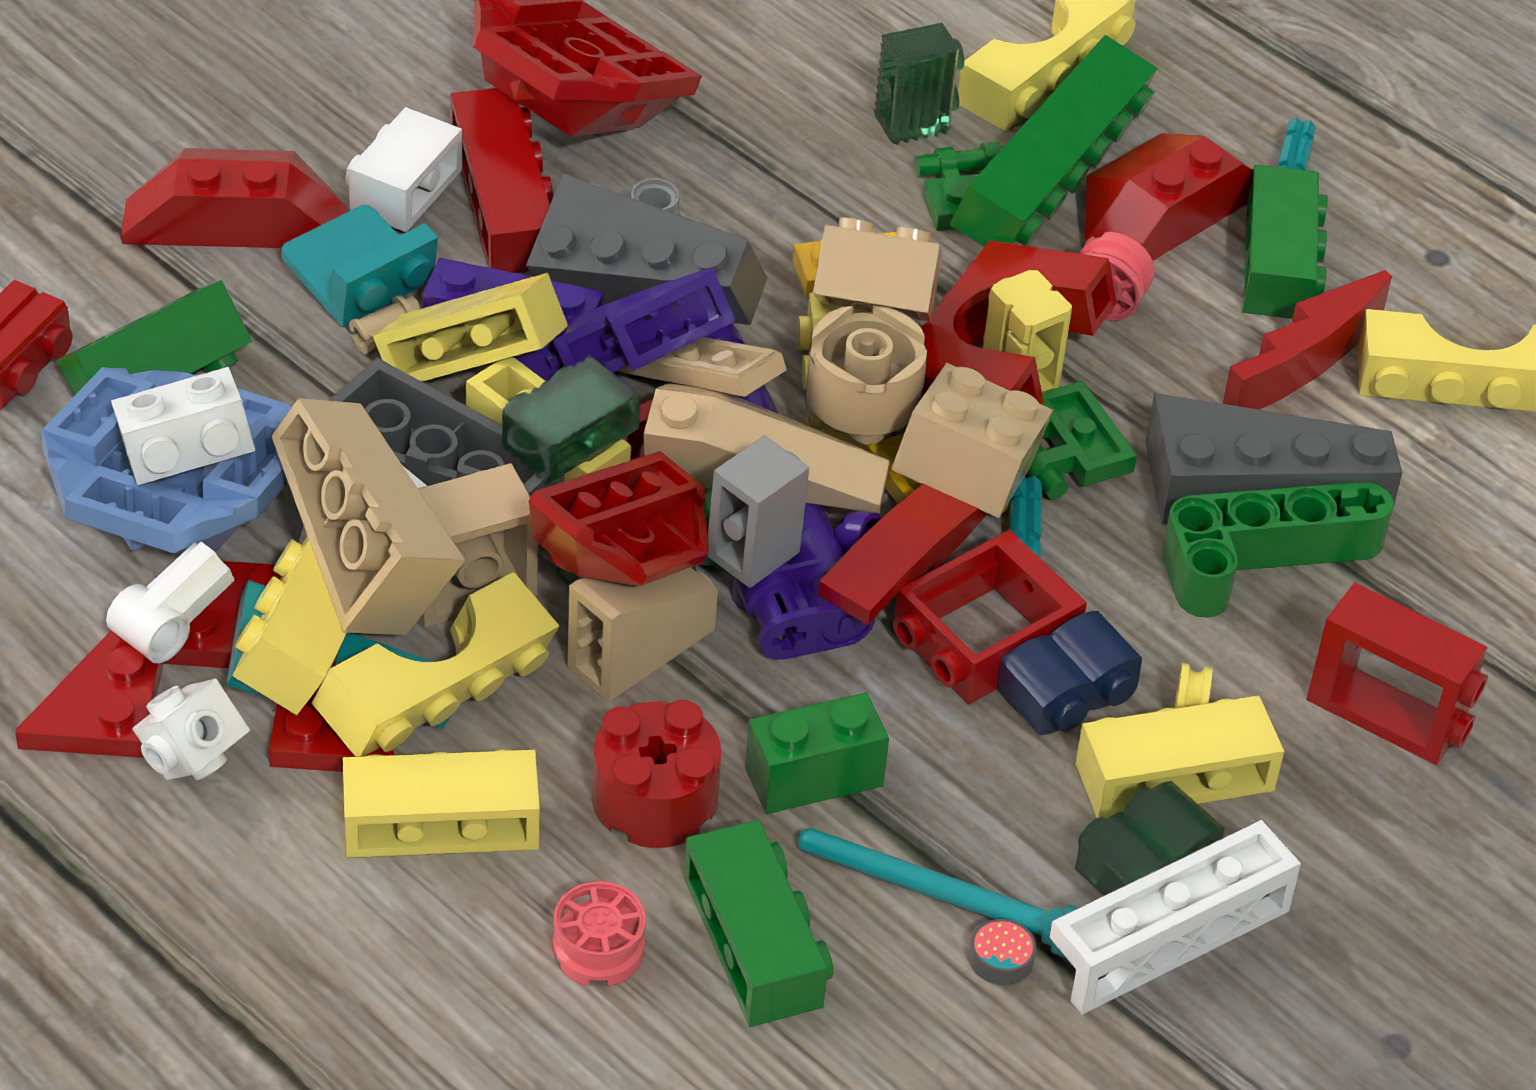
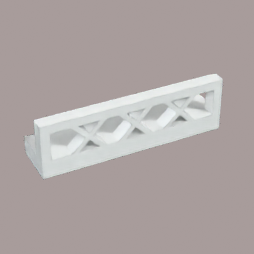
(1178, 908)

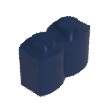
(1069, 672)

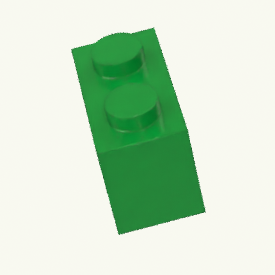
(816, 753)

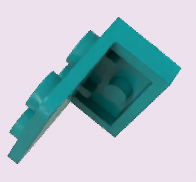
(361, 262)

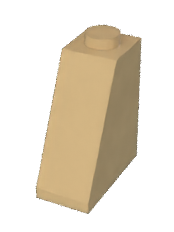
(632, 630)

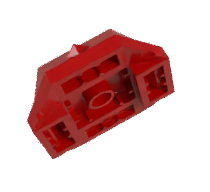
(576, 65)

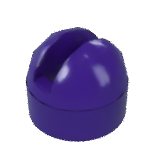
(853, 527)

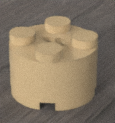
(866, 371)

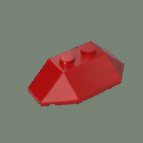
(1165, 191)
(229, 200)
(624, 521)

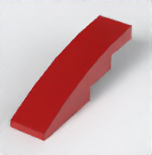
(1296, 354)
(897, 550)

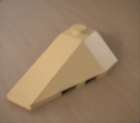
(709, 427)

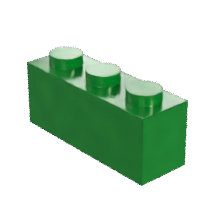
(1283, 241)
(181, 337)
(757, 922)

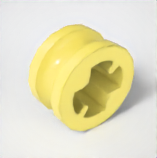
(1193, 686)

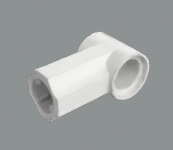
(159, 615)

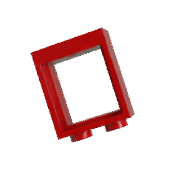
(998, 565)
(1412, 643)

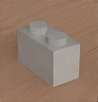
(757, 511)

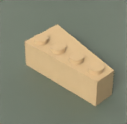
(363, 518)

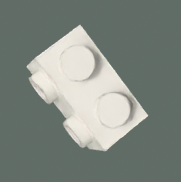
(406, 168)
(183, 425)

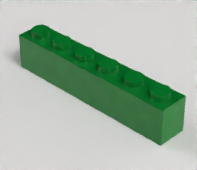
(1056, 146)

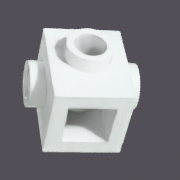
(190, 730)

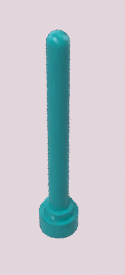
(932, 883)

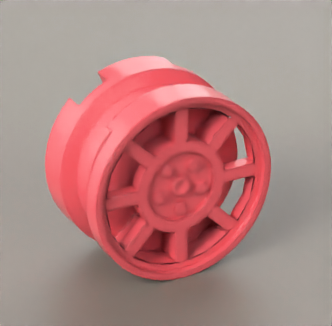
(1130, 269)
(600, 935)

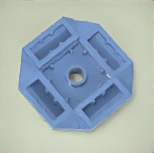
(171, 512)

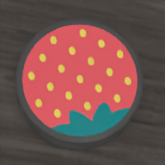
(1002, 951)

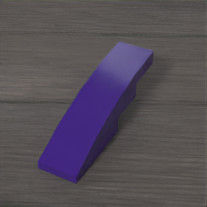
(637, 326)

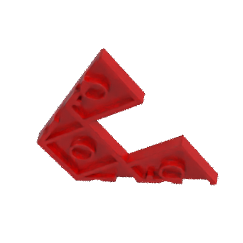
(115, 682)

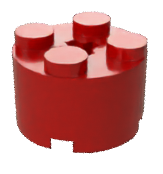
(656, 772)

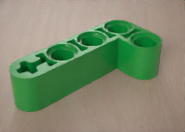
(1268, 528)

